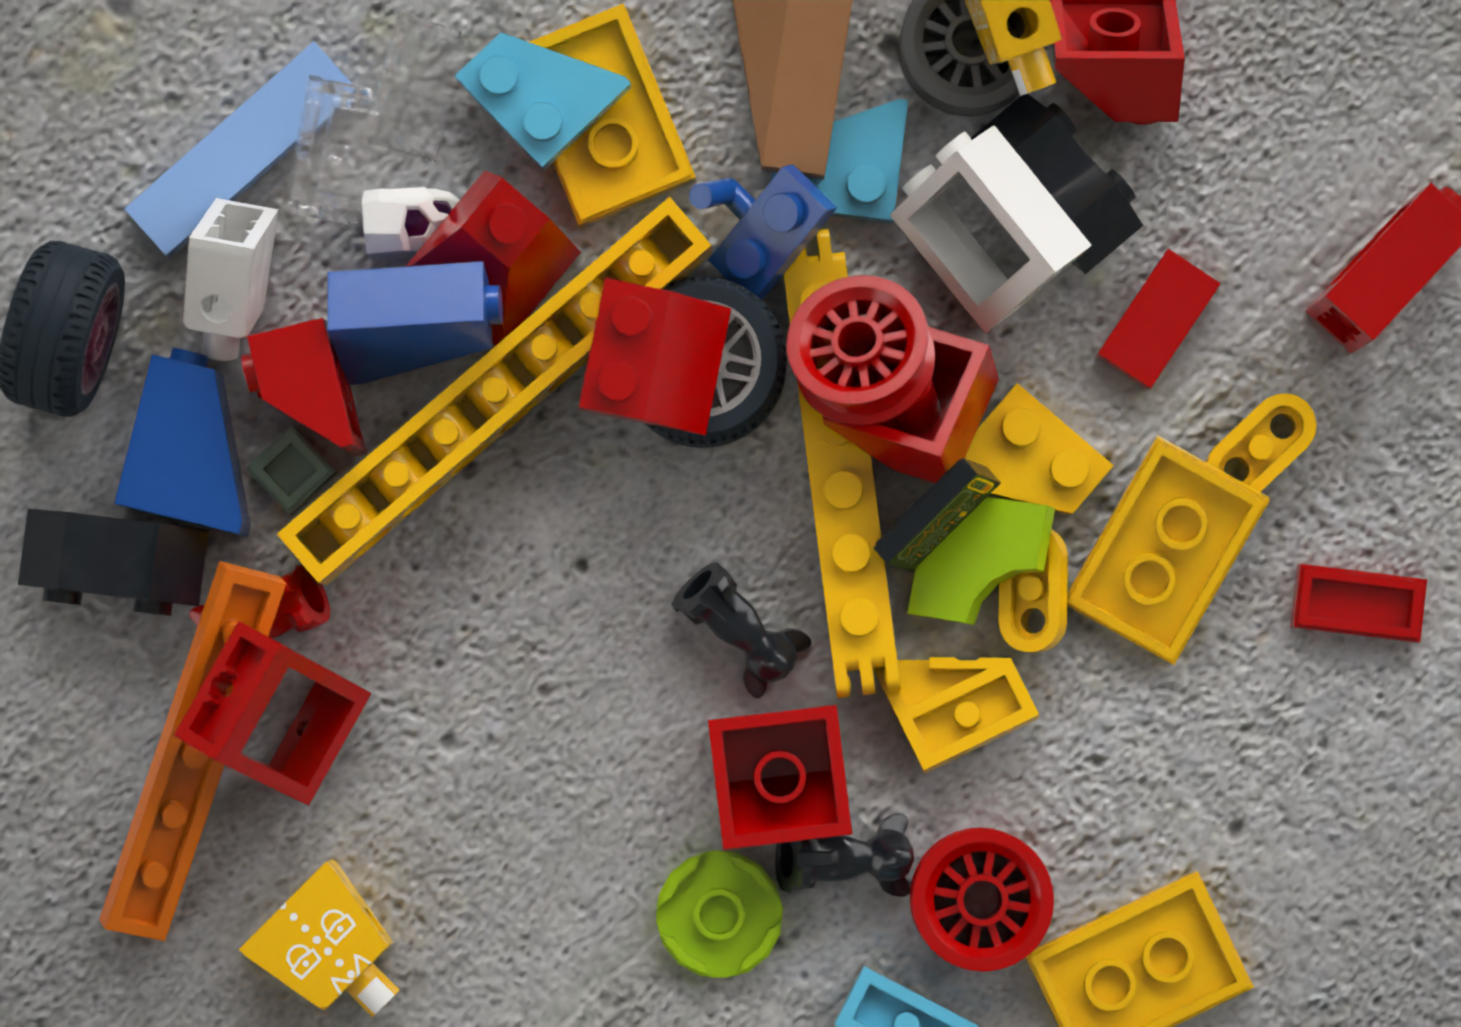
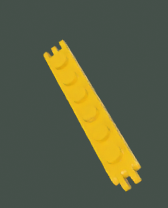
(844, 517)

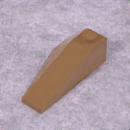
(793, 77)

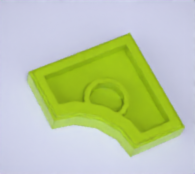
(980, 553)

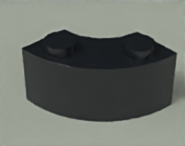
(1088, 195)
(112, 558)

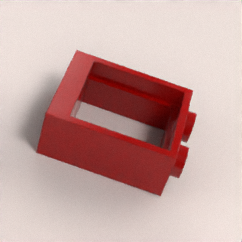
(1391, 268)
(255, 668)

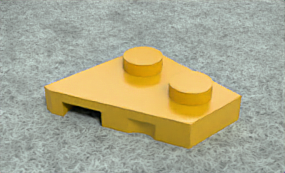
(1036, 455)
(957, 705)

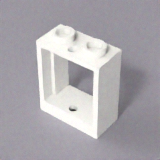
(1018, 204)

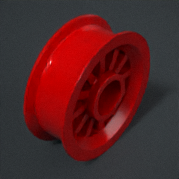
(822, 358)
(1024, 937)

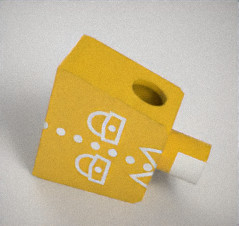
(1025, 55)
(325, 943)

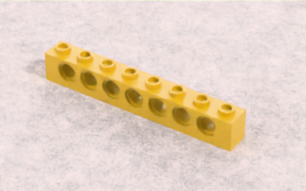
(485, 399)

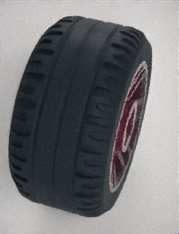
(61, 328)

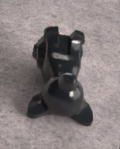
(713, 599)
(840, 858)

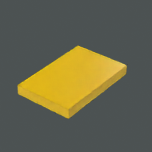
(634, 145)
(1166, 550)
(1142, 962)

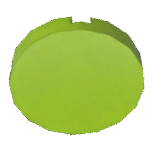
(719, 914)

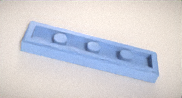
(231, 154)

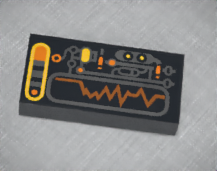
(936, 514)

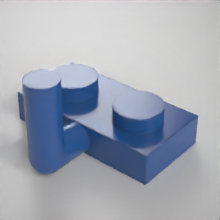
(769, 229)

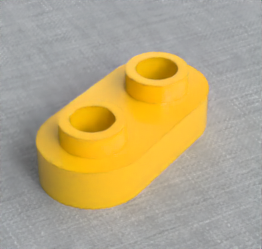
(1257, 446)
(1036, 591)

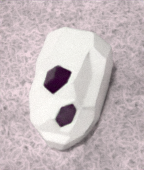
(402, 219)

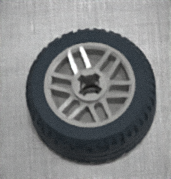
(750, 365)

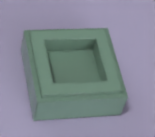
(291, 470)

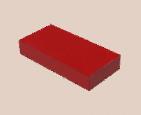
(1158, 319)
(1358, 603)

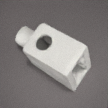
(228, 274)

